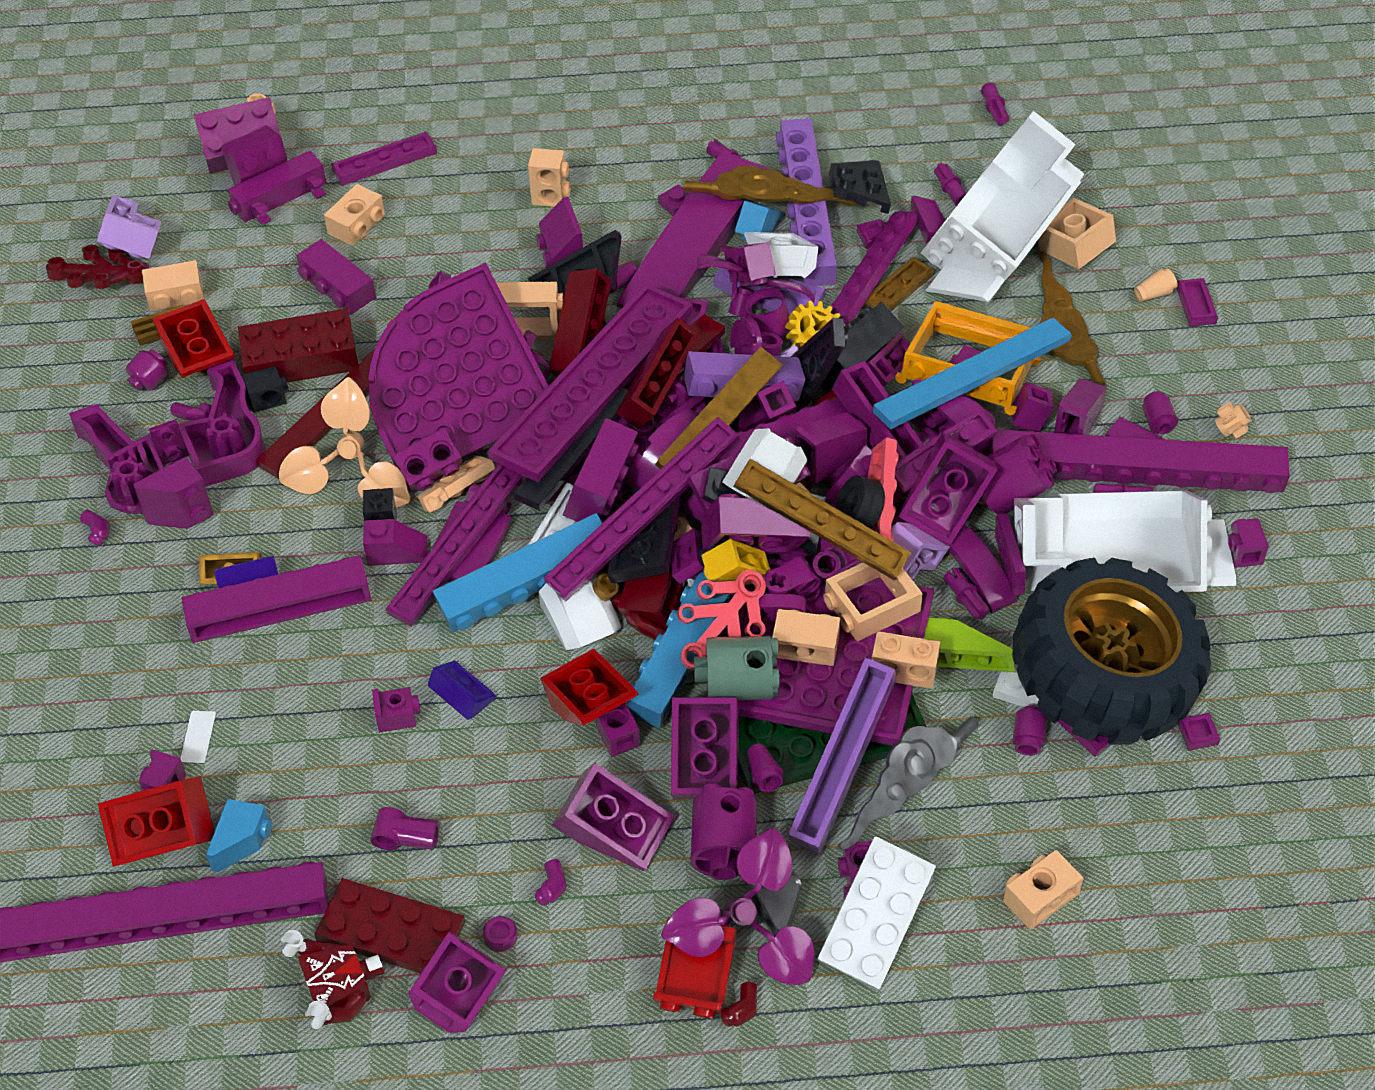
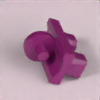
(680, 401)

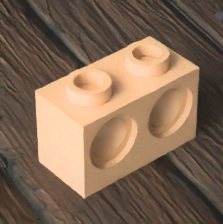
(548, 177)
(911, 657)

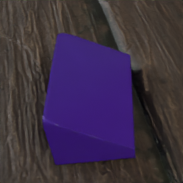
(246, 571)
(460, 689)

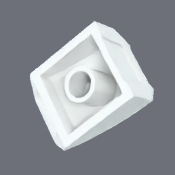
(790, 252)
(771, 453)
(581, 618)

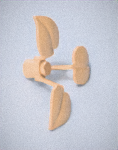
(346, 409)

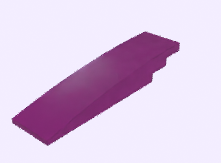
(696, 229)

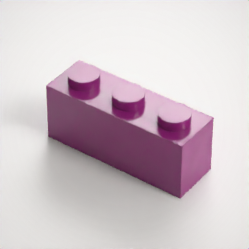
(335, 276)

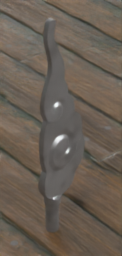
(909, 770)

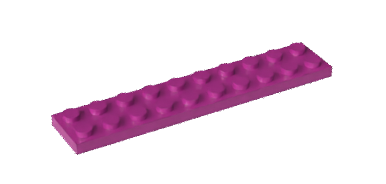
(587, 384)

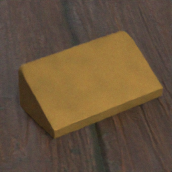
(210, 562)

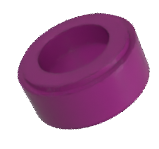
(500, 934)

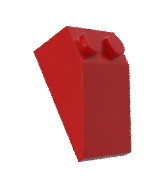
(192, 338)
(586, 688)
(156, 821)

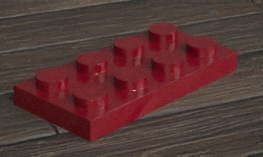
(386, 925)

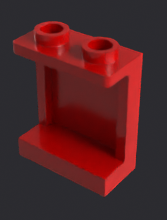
(695, 980)

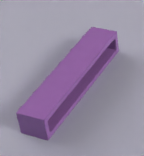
(842, 756)

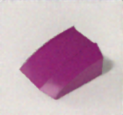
(455, 984)

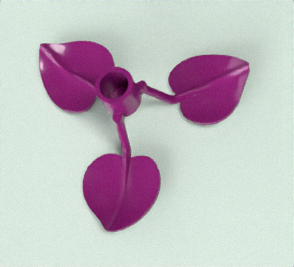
(740, 295)
(697, 926)

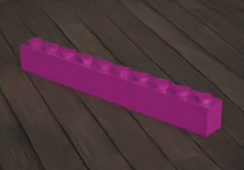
(1160, 461)
(162, 911)

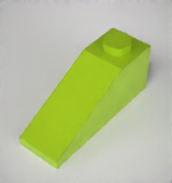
(968, 648)

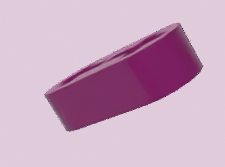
(771, 603)

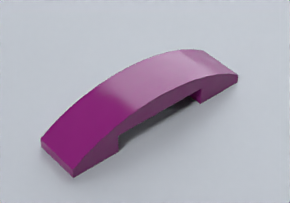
(982, 569)

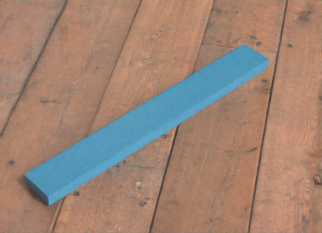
(971, 373)

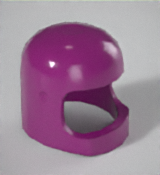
(772, 321)

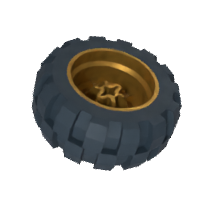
(1133, 627)

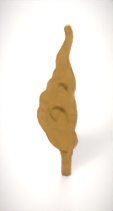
(762, 186)
(1058, 305)

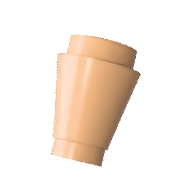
(1157, 285)

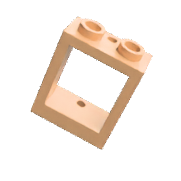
(535, 295)
(906, 604)

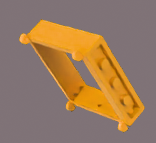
(974, 328)

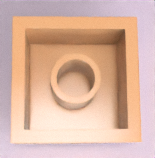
(1078, 233)

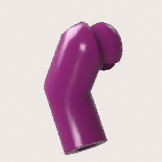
(190, 413)
(98, 526)
(553, 886)

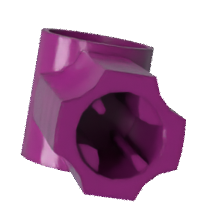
(396, 829)

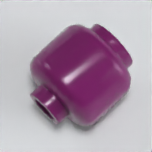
(146, 370)

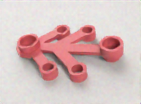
(726, 612)

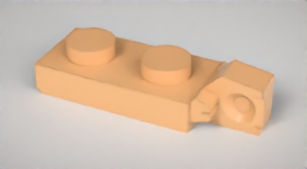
(470, 472)

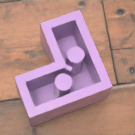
(128, 230)
(924, 548)

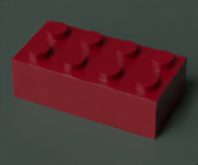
(300, 345)

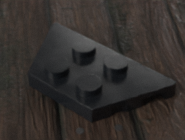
(860, 183)
(599, 254)

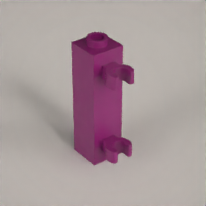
(276, 187)

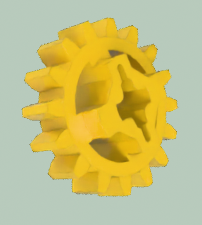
(807, 321)

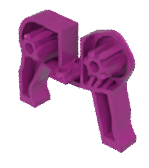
(217, 446)

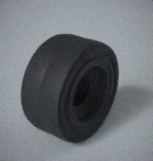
(861, 500)

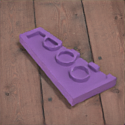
(791, 297)

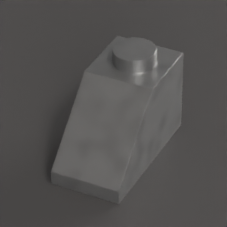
(779, 906)

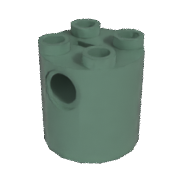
(733, 664)

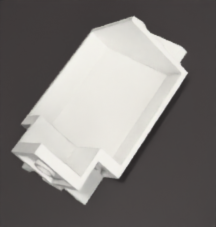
(1003, 212)
(1150, 528)

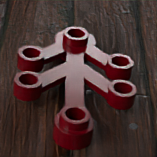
(98, 271)

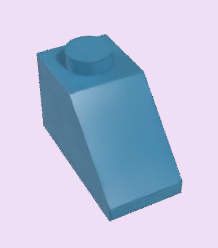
(757, 218)
(238, 833)

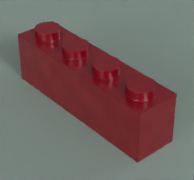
(580, 316)
(657, 373)

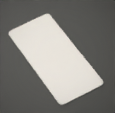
(198, 736)

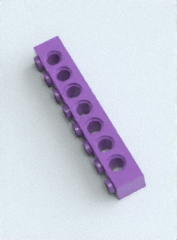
(809, 219)

